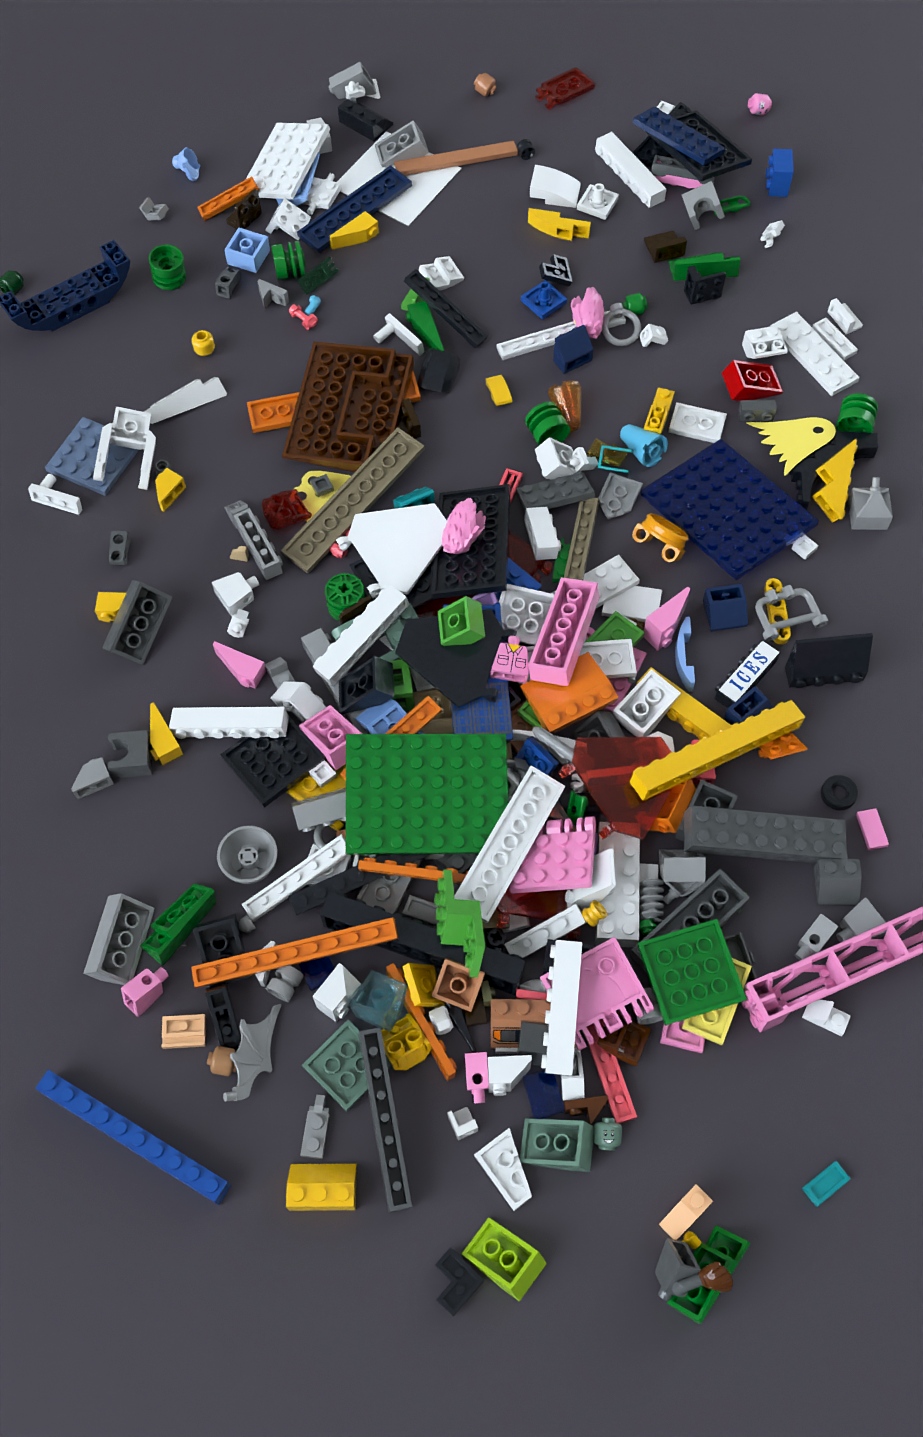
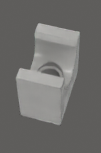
(702, 200)

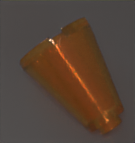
(569, 401)

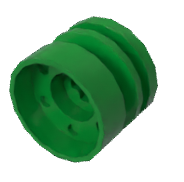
(288, 260)
(167, 267)
(857, 413)
(546, 422)
(343, 592)

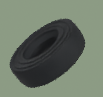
(833, 802)

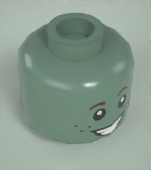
(607, 1134)

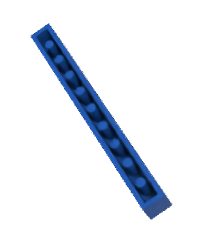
(133, 1137)

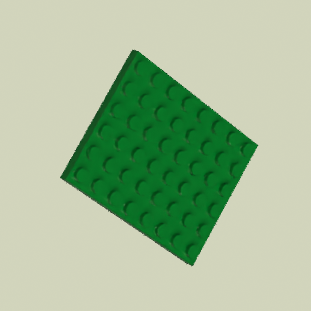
(423, 792)

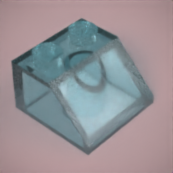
(379, 1000)

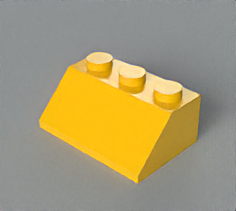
(321, 1187)

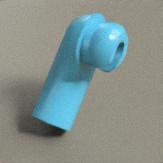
(314, 303)

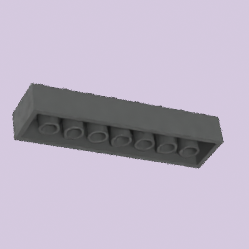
(763, 835)

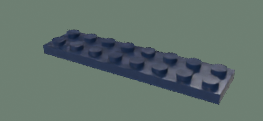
(368, 198)

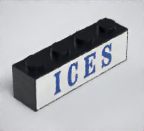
(748, 673)

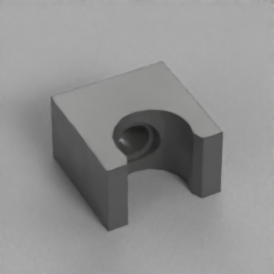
(138, 759)

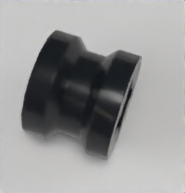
(525, 149)

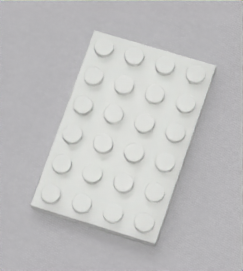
(287, 158)

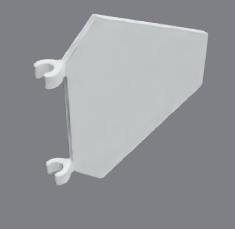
(396, 544)

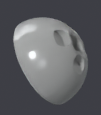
(241, 847)

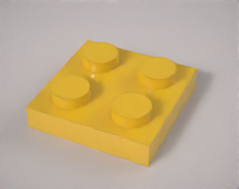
(421, 983)

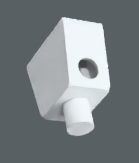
(235, 591)

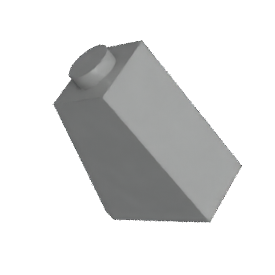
(355, 73)

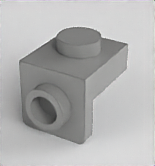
(153, 211)

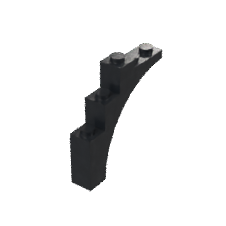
(804, 472)

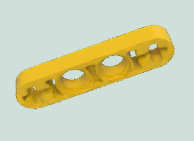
(778, 611)

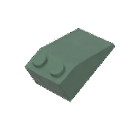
(557, 1144)

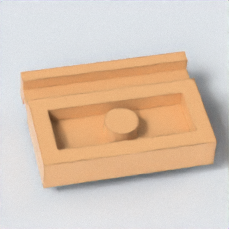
(183, 1031)

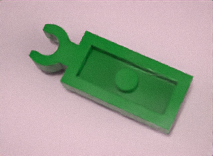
(561, 561)

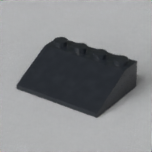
(829, 660)

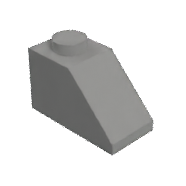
(92, 778)

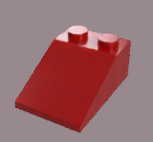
(750, 380)

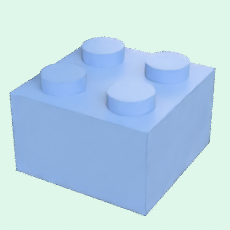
(247, 250)

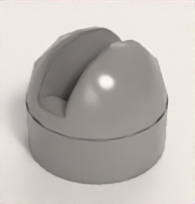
(246, 924)

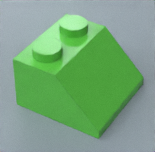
(461, 622)

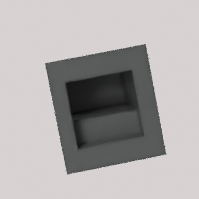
(227, 281)
(119, 547)

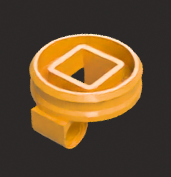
(665, 531)

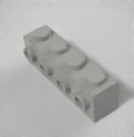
(257, 543)

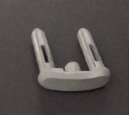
(553, 742)

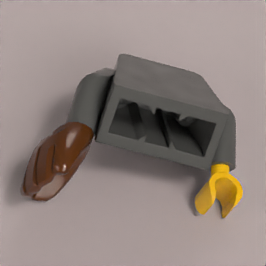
(680, 1272)

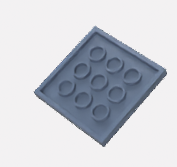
(78, 455)

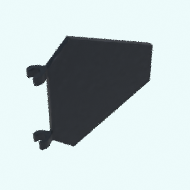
(454, 670)

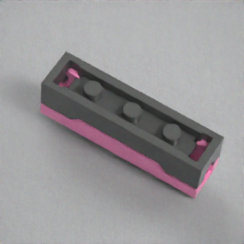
(670, 171)

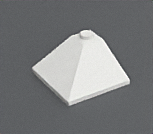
(524, 612)

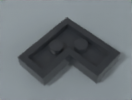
(557, 271)
(463, 1281)

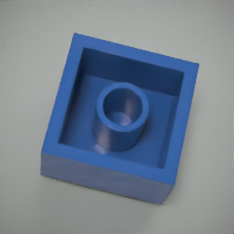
(779, 172)

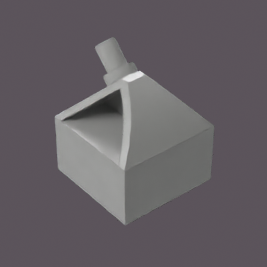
(870, 507)
(681, 871)

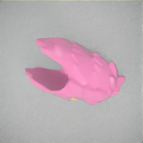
(589, 312)
(462, 527)

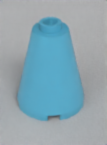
(645, 444)

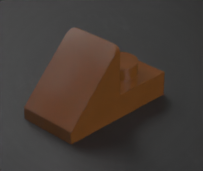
(592, 1106)

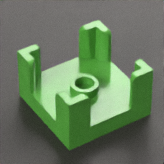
(403, 685)

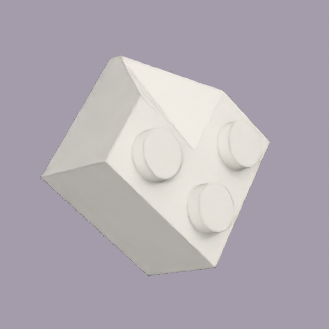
(336, 993)

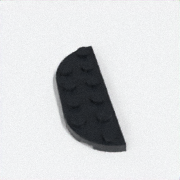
(649, 147)

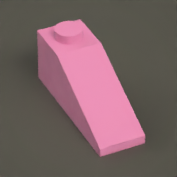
(244, 667)

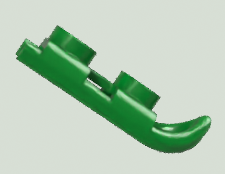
(734, 205)
(580, 803)

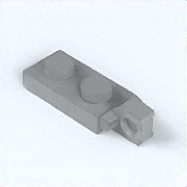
(316, 1129)

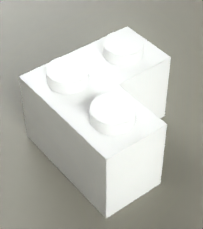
(298, 699)

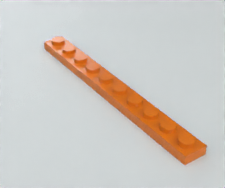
(294, 952)

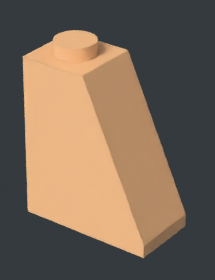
(685, 1212)

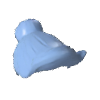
(187, 162)

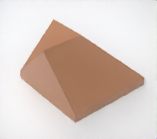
(456, 986)

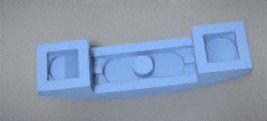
(685, 672)

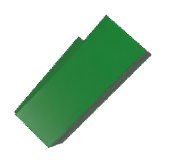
(705, 264)
(178, 922)
(721, 1248)

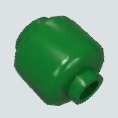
(635, 303)

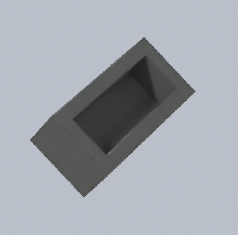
(757, 410)

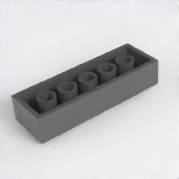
(714, 899)

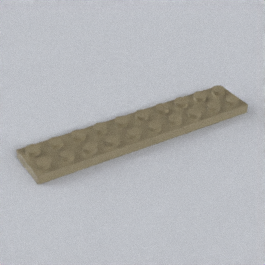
(352, 498)

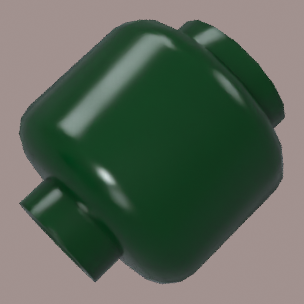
(11, 281)

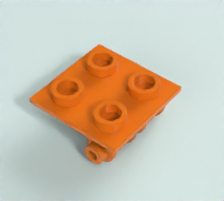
(781, 747)

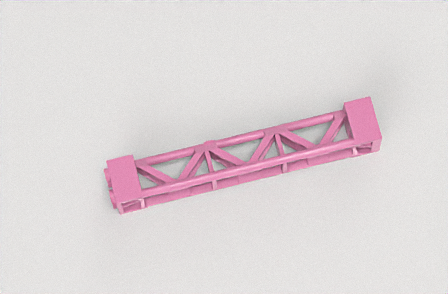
(770, 1007)

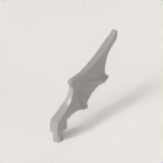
(252, 1054)

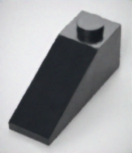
(223, 1015)

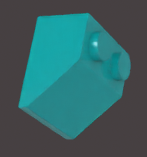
(417, 497)

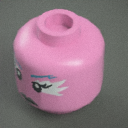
(759, 104)

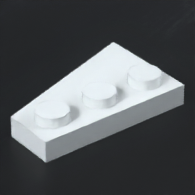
(504, 1168)

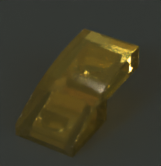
(610, 456)

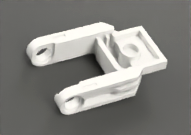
(128, 430)

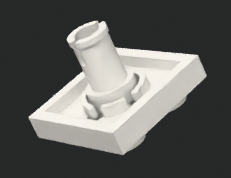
(597, 198)

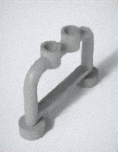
(788, 593)

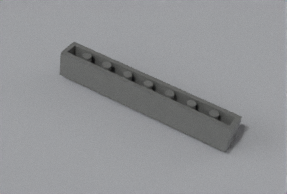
(384, 1120)

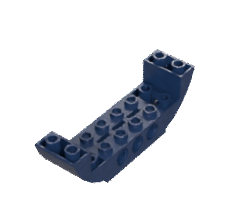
(73, 296)

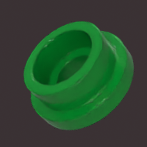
(646, 926)

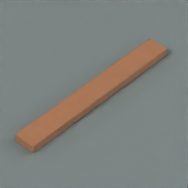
(456, 158)

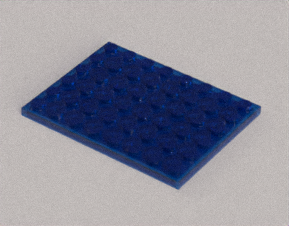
(729, 508)

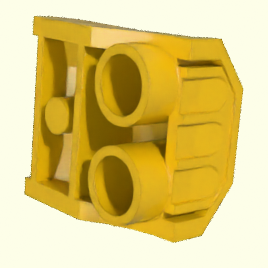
(405, 1044)

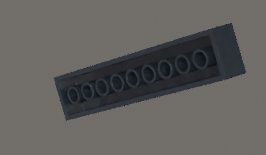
(421, 941)

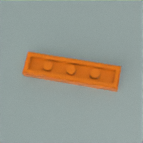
(227, 198)

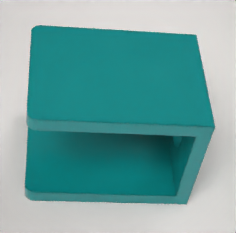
(612, 448)

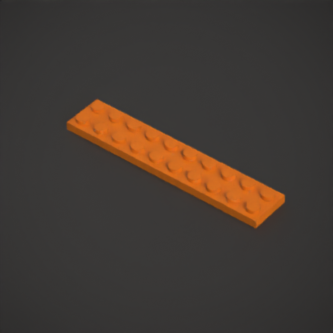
(278, 411)

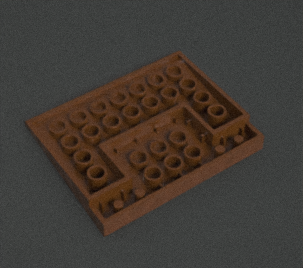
(347, 404)

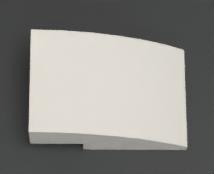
(554, 187)

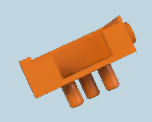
(674, 808)

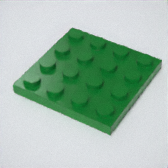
(691, 972)

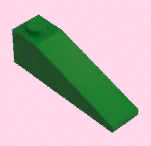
(423, 324)

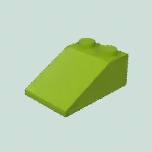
(504, 1258)

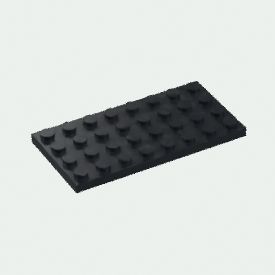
(486, 563)

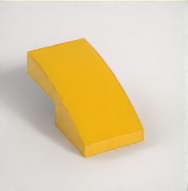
(499, 390)

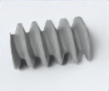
(649, 900)

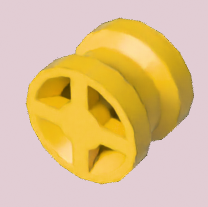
(594, 913)

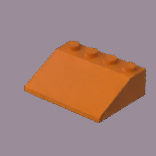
(563, 705)

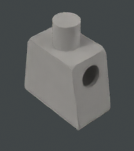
(859, 920)
(819, 932)

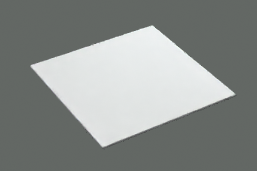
(411, 202)

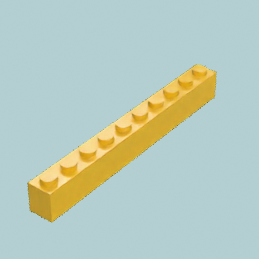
(716, 750)

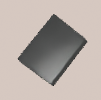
(532, 1041)

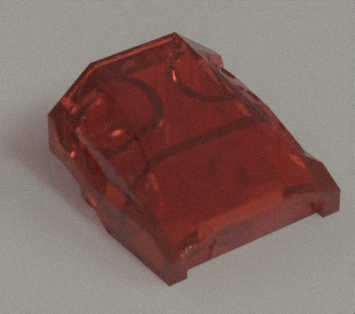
(284, 509)

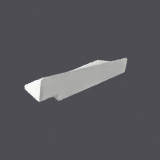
(186, 398)

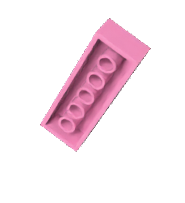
(564, 631)

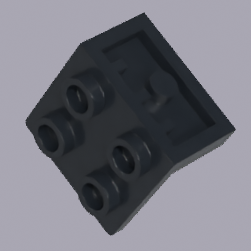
(703, 288)

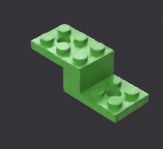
(460, 923)

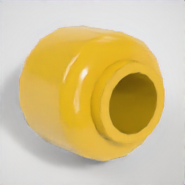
(203, 343)

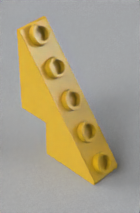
(837, 478)

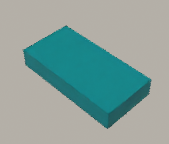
(826, 1183)

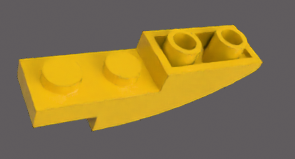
(554, 225)
(659, 410)

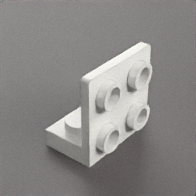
(288, 218)

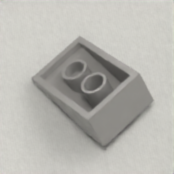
(402, 145)

